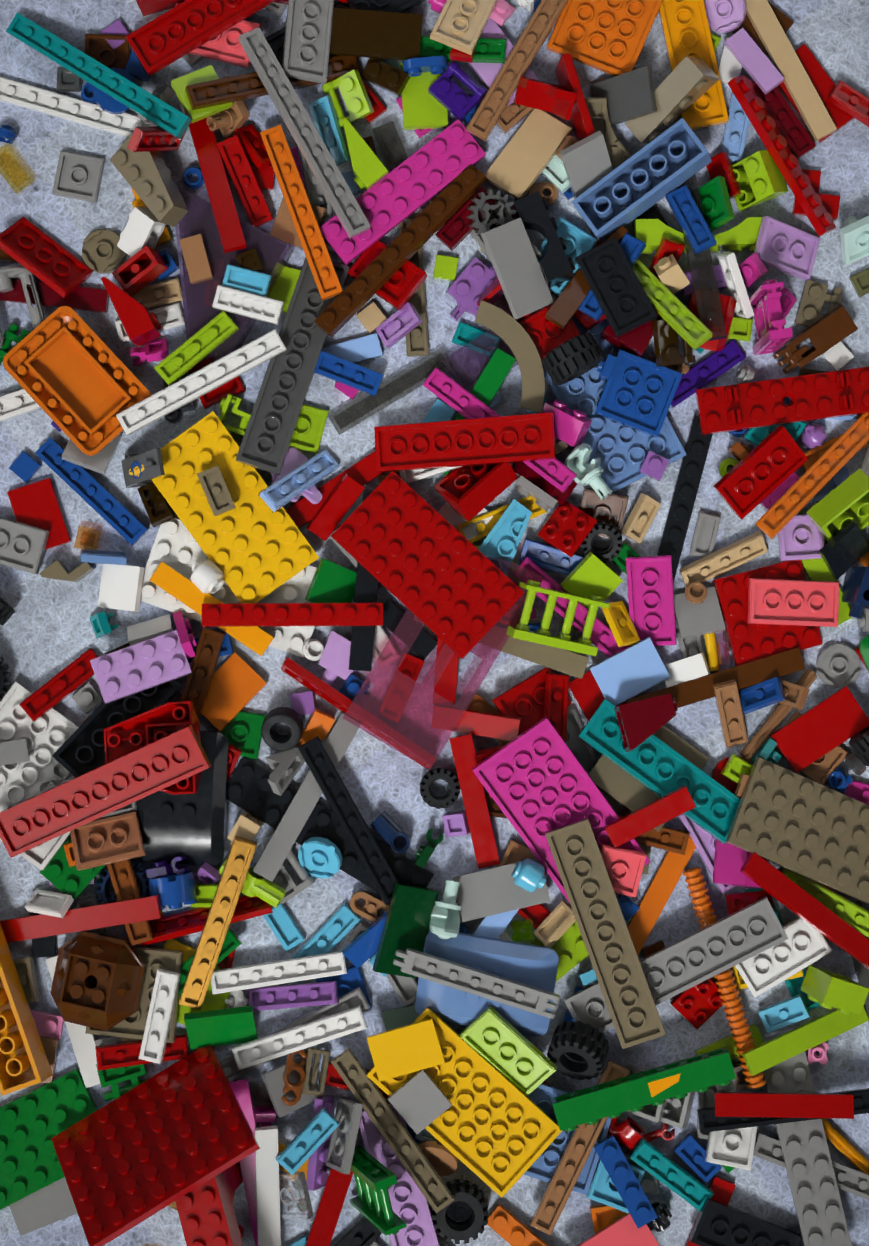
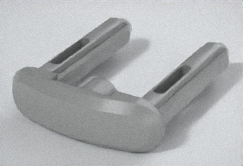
(27, 279)

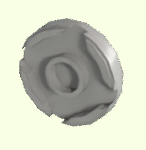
(834, 660)

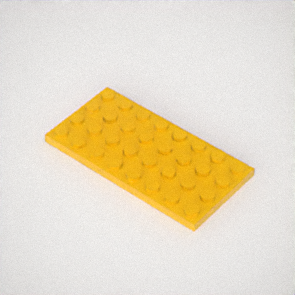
(248, 543)
(490, 1120)

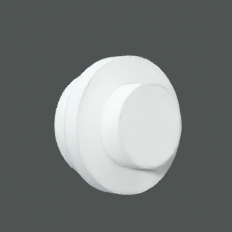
(313, 649)

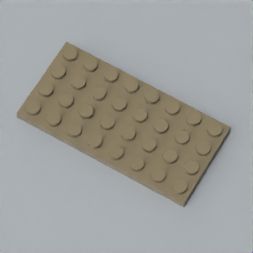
(804, 828)

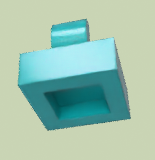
(101, 625)
(766, 752)

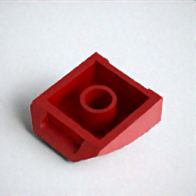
(728, 307)

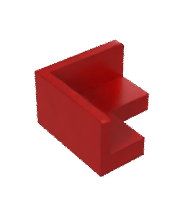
(545, 97)

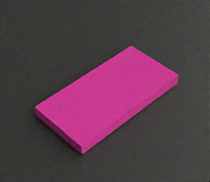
(652, 598)

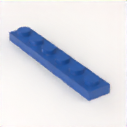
(92, 492)

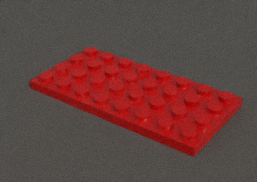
(427, 564)

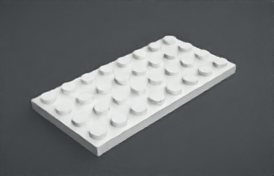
(180, 551)

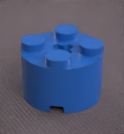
(174, 889)

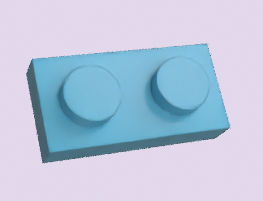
(784, 1013)

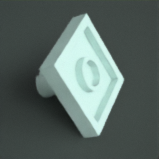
(854, 239)

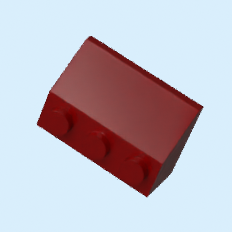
(475, 486)

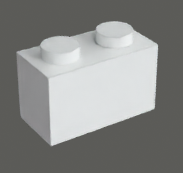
(140, 231)

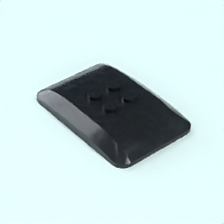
(189, 822)

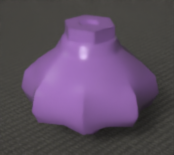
(813, 435)

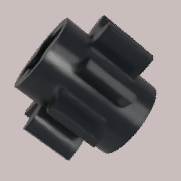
(662, 1221)

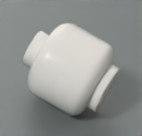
(207, 576)

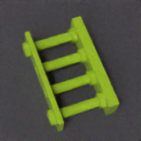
(563, 639)

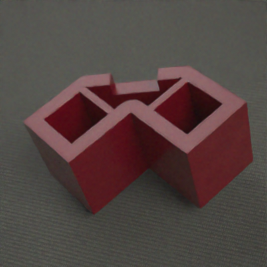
(522, 469)

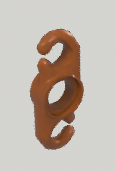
(298, 1086)

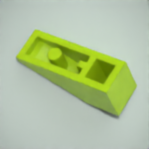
(365, 164)

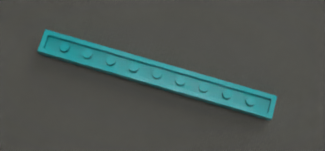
(99, 75)

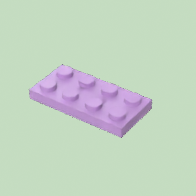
(140, 666)

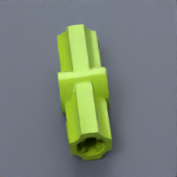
(261, 887)

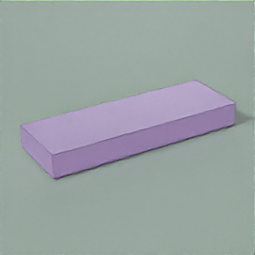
(754, 61)

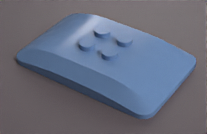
(504, 958)

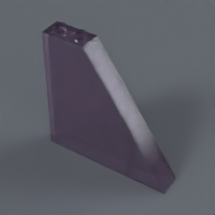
(200, 296)

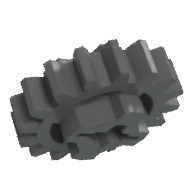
(483, 208)

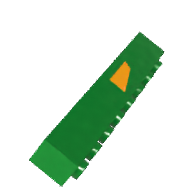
(643, 1088)

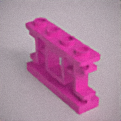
(769, 318)

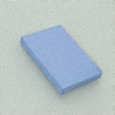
(629, 672)

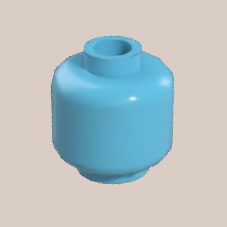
(529, 875)

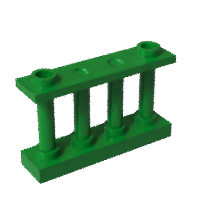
(372, 1186)

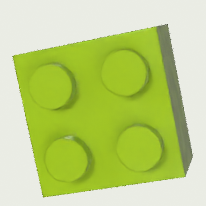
(834, 990)

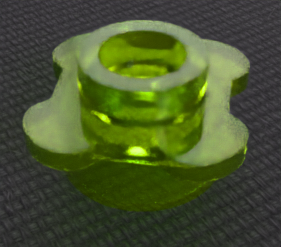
(523, 924)

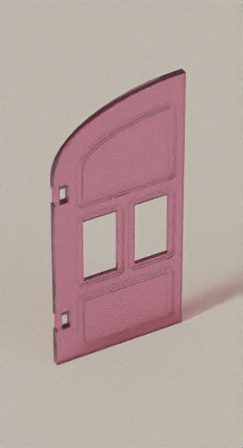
(410, 713)

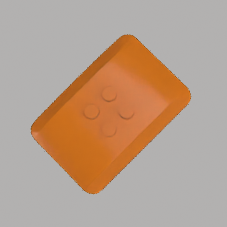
(75, 379)

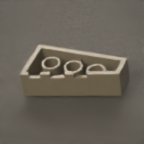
(673, 97)
(152, 182)

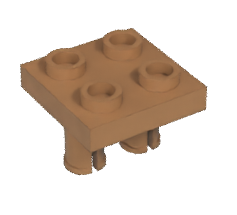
(229, 119)

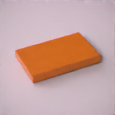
(231, 691)

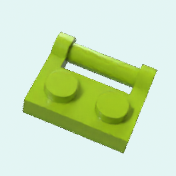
(353, 95)

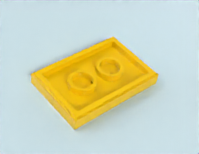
(405, 1049)

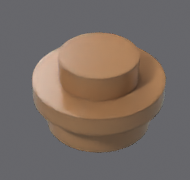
(696, 592)

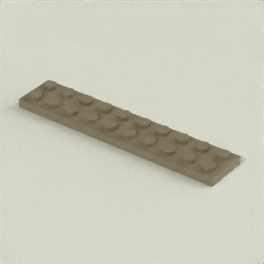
(605, 933)

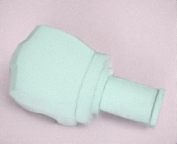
(587, 472)
(445, 914)

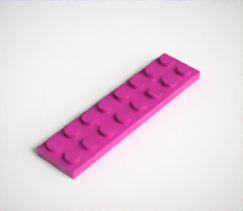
(406, 189)

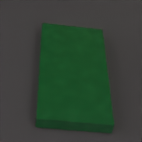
(405, 926)

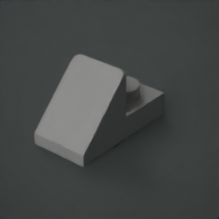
(284, 767)

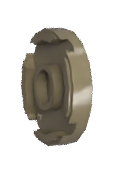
(107, 258)

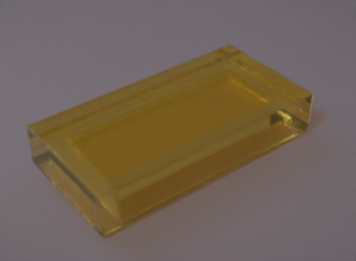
(13, 170)

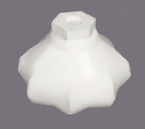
(236, 999)

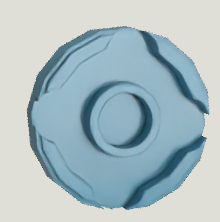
(320, 857)

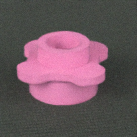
(821, 1057)

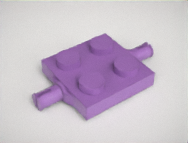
(471, 286)

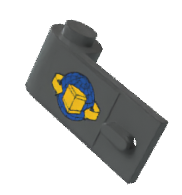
(142, 467)

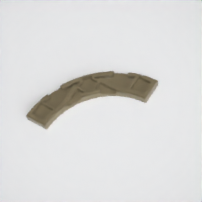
(599, 115)
(522, 348)

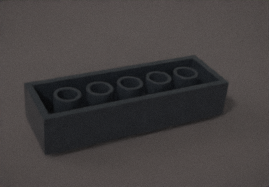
(85, 747)

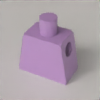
(335, 658)

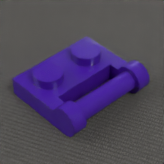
(452, 96)

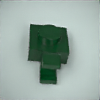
(424, 853)

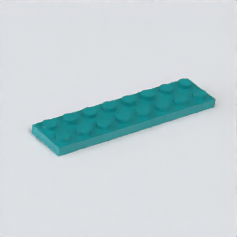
(663, 772)

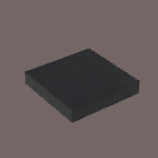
(844, 549)

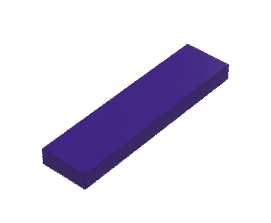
(707, 371)

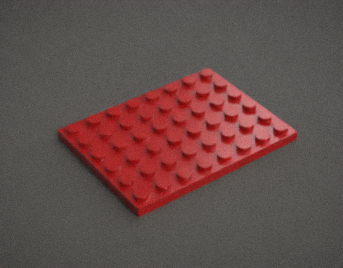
(153, 1145)

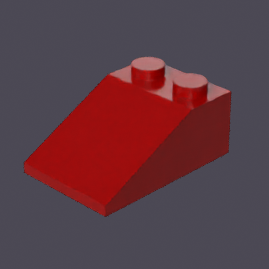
(136, 319)

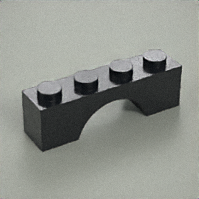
(534, 215)

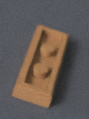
(730, 713)

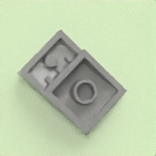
(672, 1112)

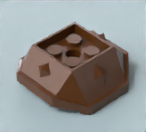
(118, 976)

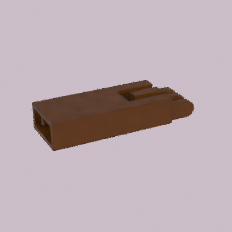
(822, 334)

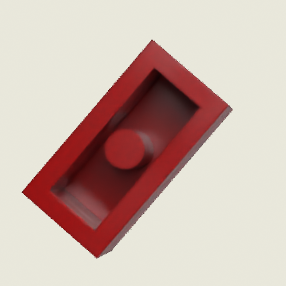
(140, 270)

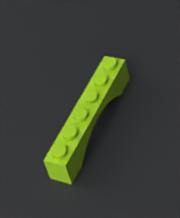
(738, 238)

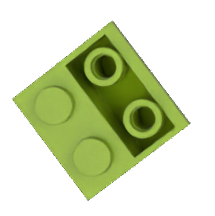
(758, 180)

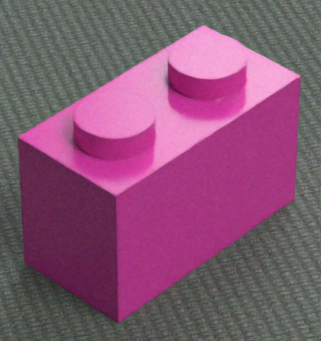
(569, 424)

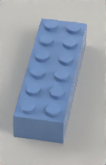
(642, 180)

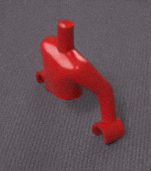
(630, 1133)

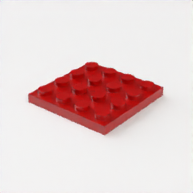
(760, 641)

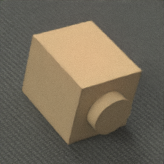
(671, 274)

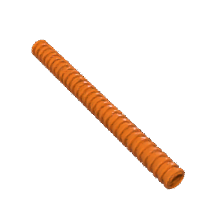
(724, 979)

